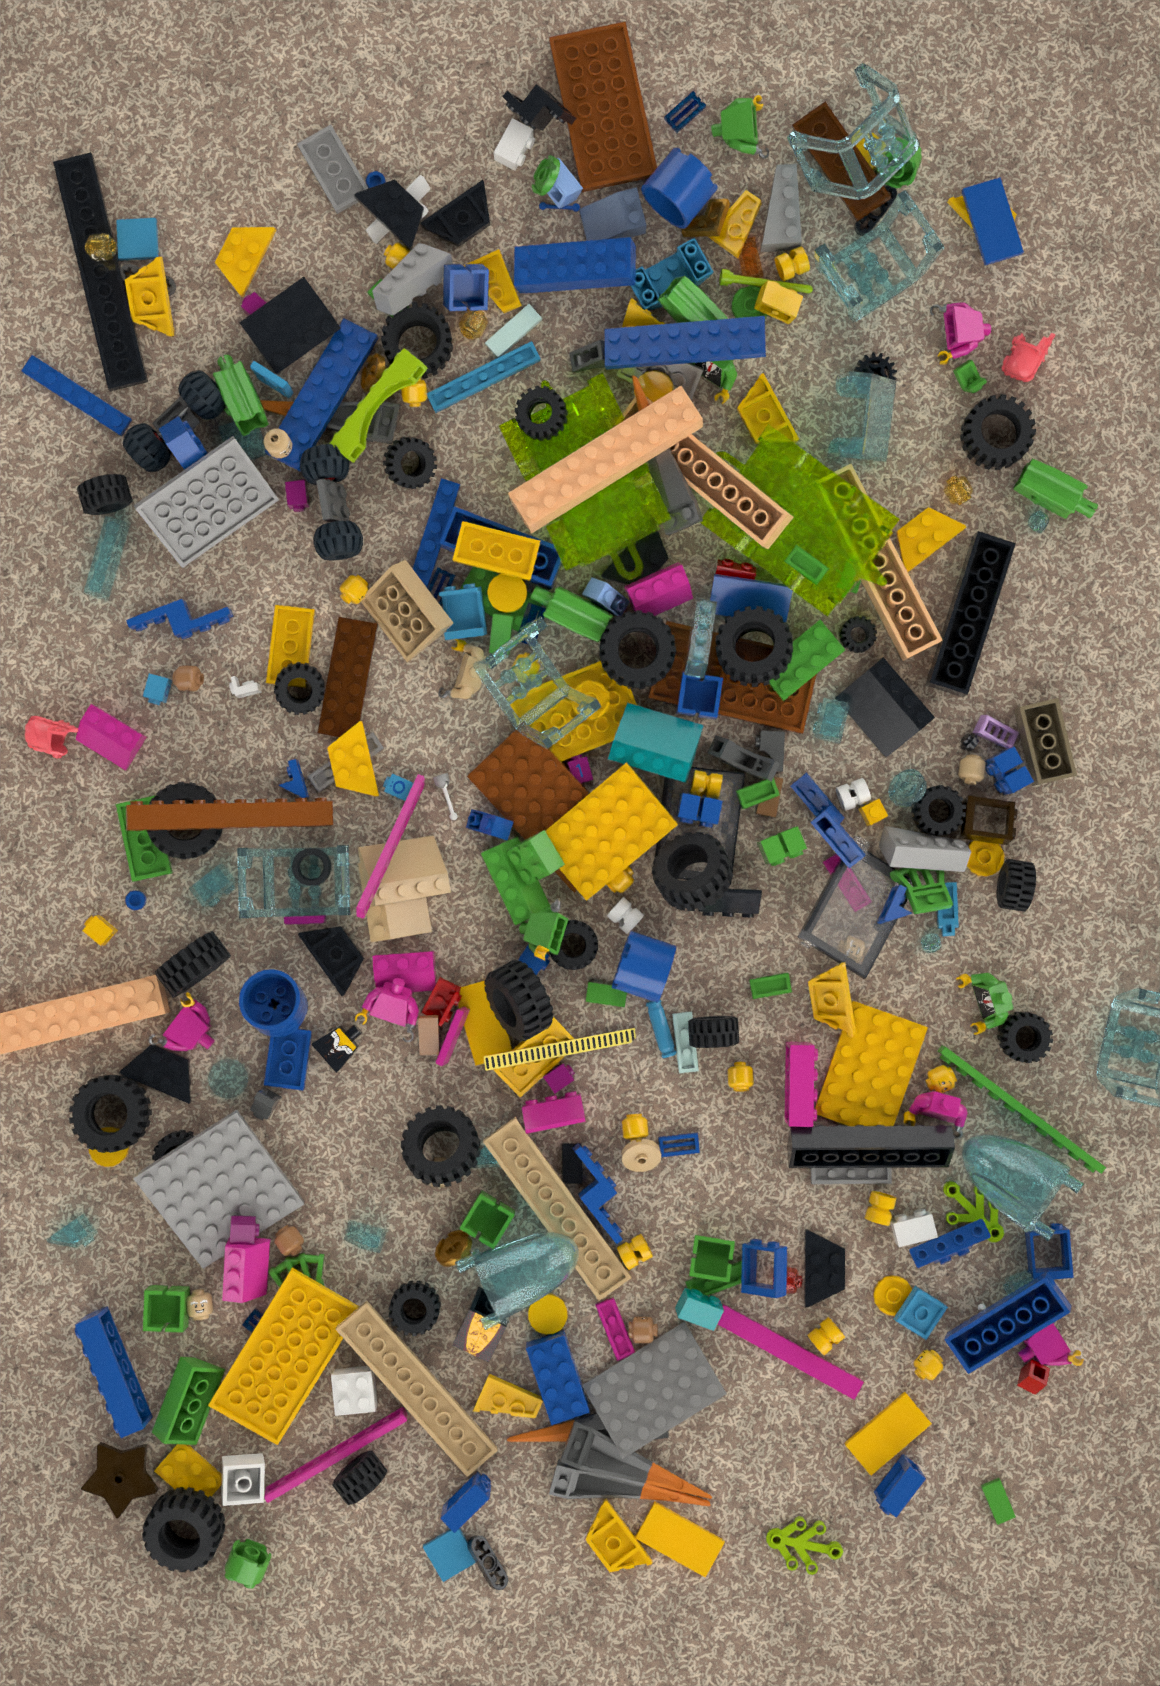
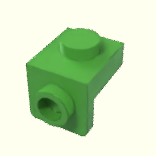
(969, 377)

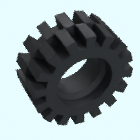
(867, 626)

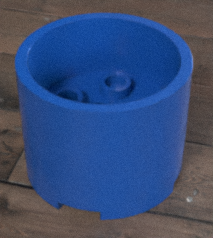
(679, 188)
(644, 966)
(258, 999)

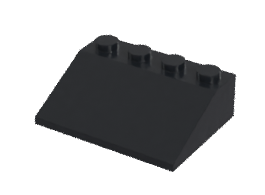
(290, 325)
(885, 707)

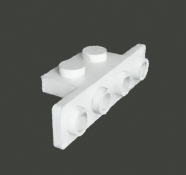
(418, 190)

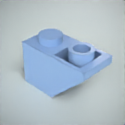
(566, 187)
(605, 597)

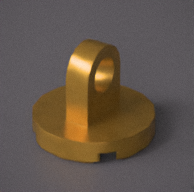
(373, 372)
(453, 1248)

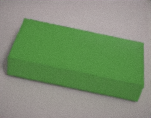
(806, 564)
(501, 631)
(757, 793)
(770, 985)
(605, 995)
(998, 1501)

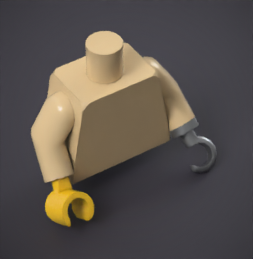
(467, 679)

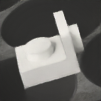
(248, 688)

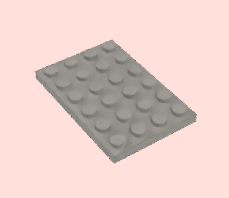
(206, 502)
(654, 1390)

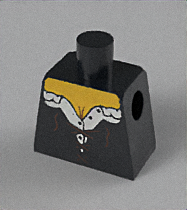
(338, 1046)

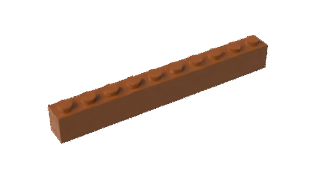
(228, 815)

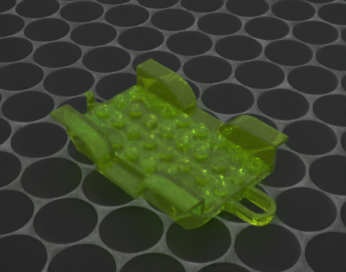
(612, 516)
(829, 521)

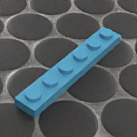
(483, 377)

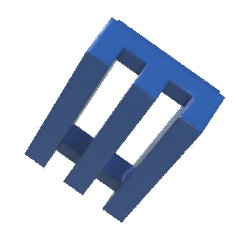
(681, 1152)

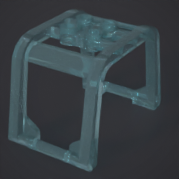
(887, 129)
(826, 262)
(546, 739)
(341, 878)
(1108, 1076)

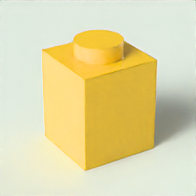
(873, 812)
(99, 929)

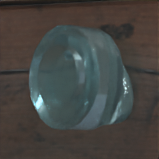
(1038, 521)
(931, 943)

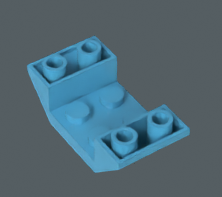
(656, 279)

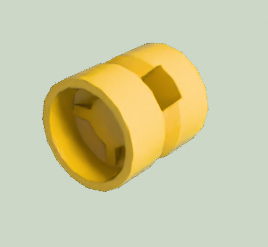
(792, 263)
(706, 784)
(879, 1211)
(631, 1258)
(826, 1336)

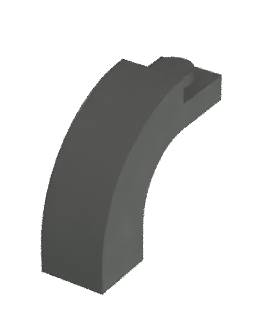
(742, 759)

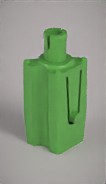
(688, 302)
(239, 395)
(1054, 490)
(573, 612)

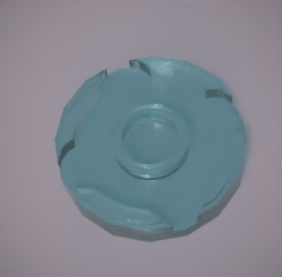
(907, 788)
(232, 1073)

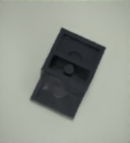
(538, 108)

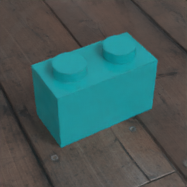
(699, 1308)

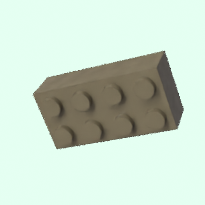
(1045, 741)

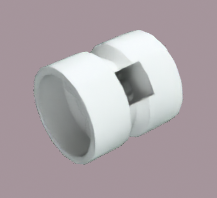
(860, 794)
(625, 915)

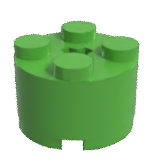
(908, 171)
(247, 1563)

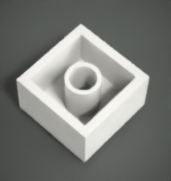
(354, 1390)
(242, 1479)

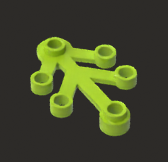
(975, 1212)
(801, 1543)

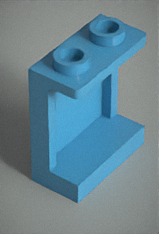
(465, 610)

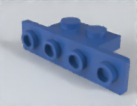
(950, 1244)

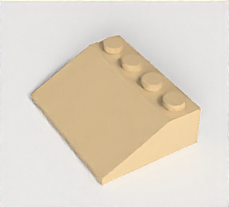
(406, 610)
(411, 874)
(397, 918)

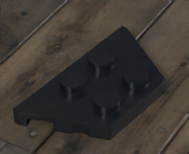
(393, 209)
(461, 217)
(651, 553)
(334, 954)
(161, 1071)
(823, 1268)

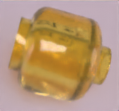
(100, 247)
(473, 324)
(958, 490)

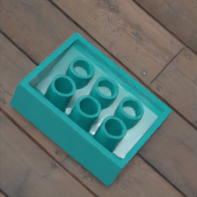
(656, 742)

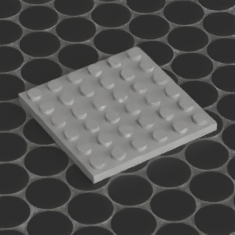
(214, 1178)

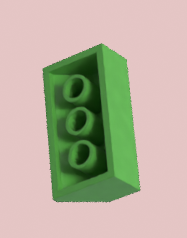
(518, 898)
(187, 1401)

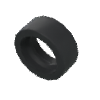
(326, 865)

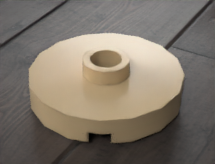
(641, 1155)

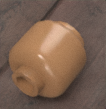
(188, 678)
(289, 1240)
(643, 1329)

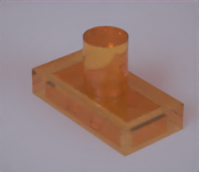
(750, 260)

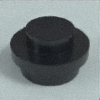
(969, 742)

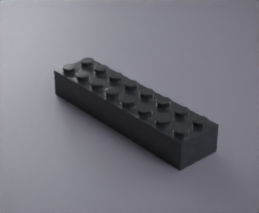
(970, 614)
(870, 1146)

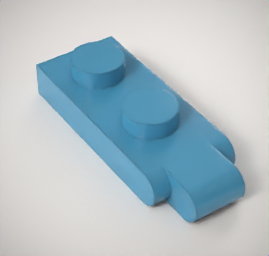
(948, 918)

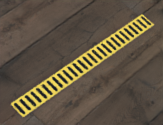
(559, 1049)

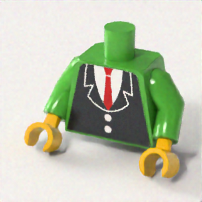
(721, 374)
(991, 997)

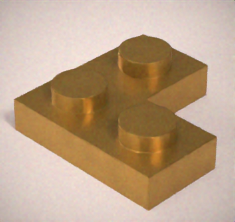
(710, 223)

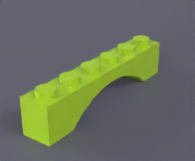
(403, 372)

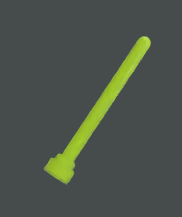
(727, 277)

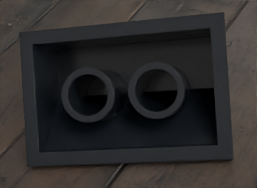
(736, 901)

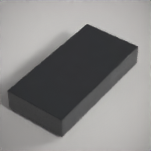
(571, 1165)

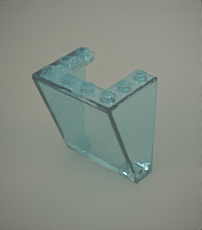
(877, 417)

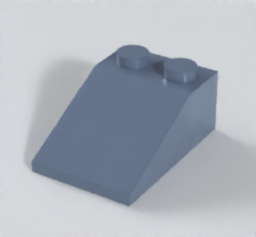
(614, 216)

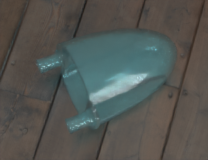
(1017, 1178)
(521, 1272)

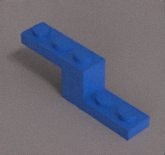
(180, 619)
(828, 820)
(598, 1193)

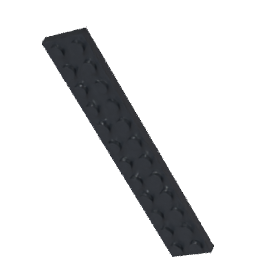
(100, 279)

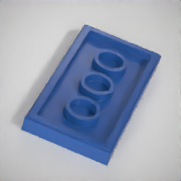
(992, 221)
(737, 593)

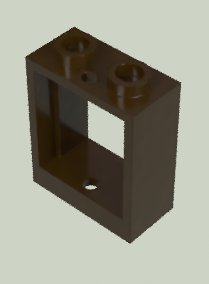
(968, 821)

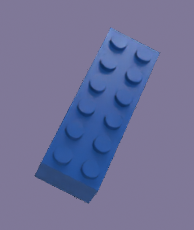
(575, 265)
(547, 560)
(1008, 1322)
(113, 1372)

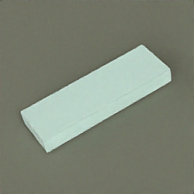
(513, 331)
(686, 1054)

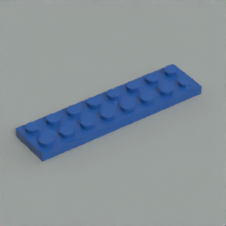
(685, 342)
(326, 388)

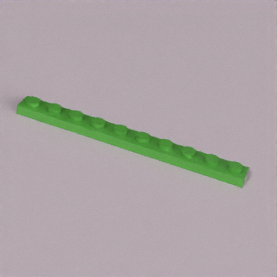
(1026, 1115)

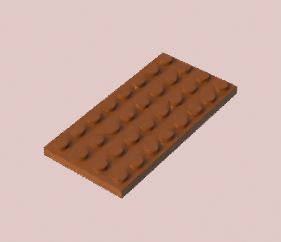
(604, 94)
(737, 701)
(528, 786)

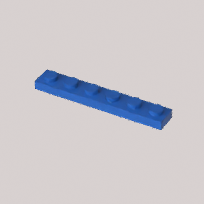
(76, 395)
(435, 527)

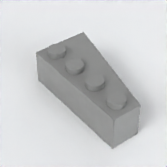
(783, 222)
(411, 278)
(923, 851)

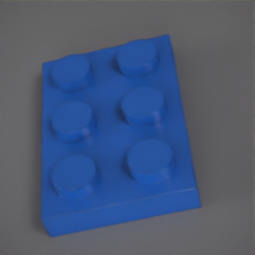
(288, 1060)

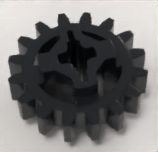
(867, 367)

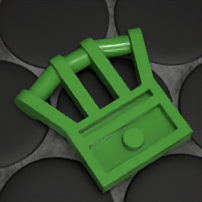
(926, 897)
(302, 1259)

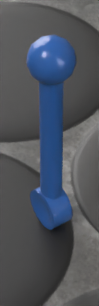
(575, 207)

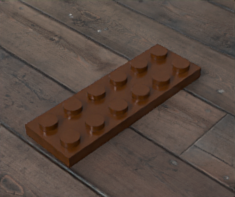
(824, 124)
(347, 676)

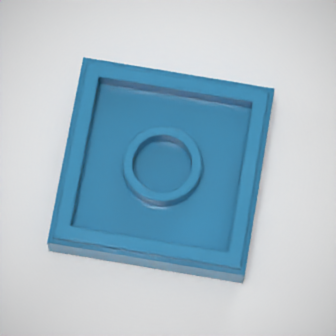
(137, 239)
(271, 379)
(920, 1312)
(449, 1554)

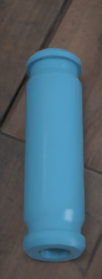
(661, 1029)

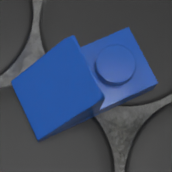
(298, 784)
(891, 908)

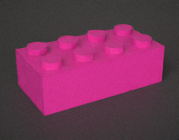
(800, 1084)

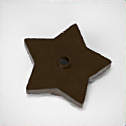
(129, 1465)

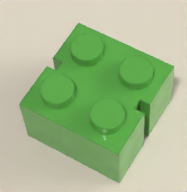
(783, 844)
(535, 858)
(487, 1218)
(712, 1259)
(165, 1307)

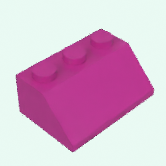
(660, 590)
(109, 736)
(414, 968)
(553, 1112)
(246, 1270)

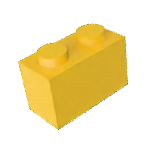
(778, 302)

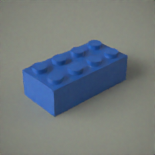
(557, 1377)

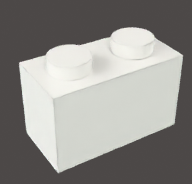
(514, 145)
(913, 1228)

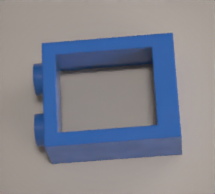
(749, 1268)
(1060, 1272)
(899, 1486)
(466, 1501)

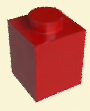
(1033, 1377)

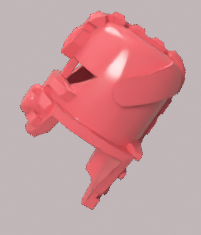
(1025, 358)
(48, 735)

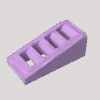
(981, 725)

